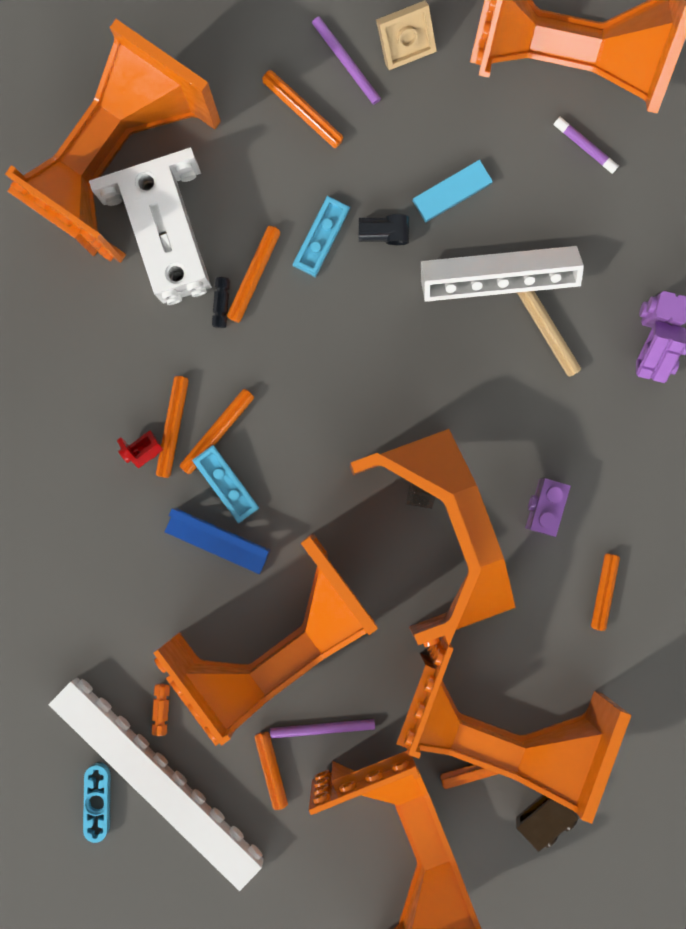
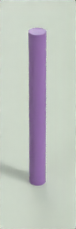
(346, 60)
(323, 728)

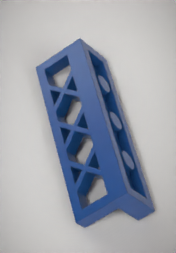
(217, 540)

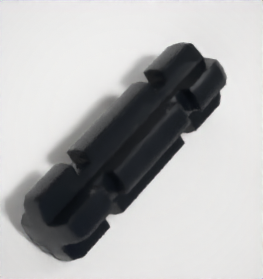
(220, 304)

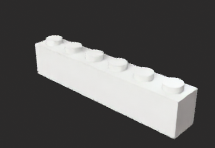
(501, 273)

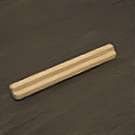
(550, 332)

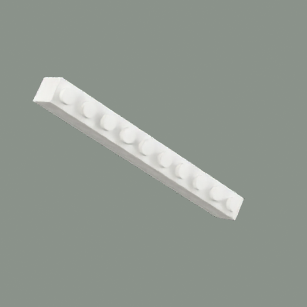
(158, 783)

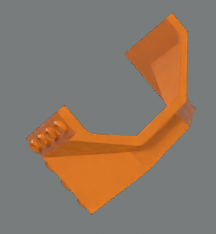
(629, 49)
(136, 93)
(441, 471)
(229, 693)
(560, 761)
(437, 889)

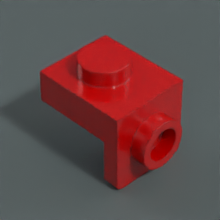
(141, 450)

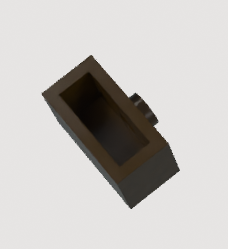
(544, 822)

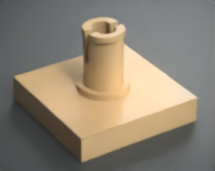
(406, 35)

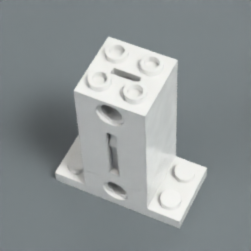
(160, 222)

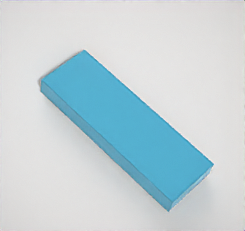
(452, 191)
(321, 236)
(225, 483)

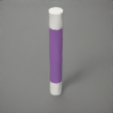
(586, 145)

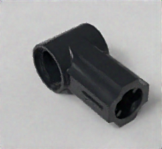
(392, 229)

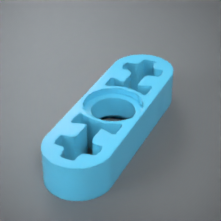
(103, 821)

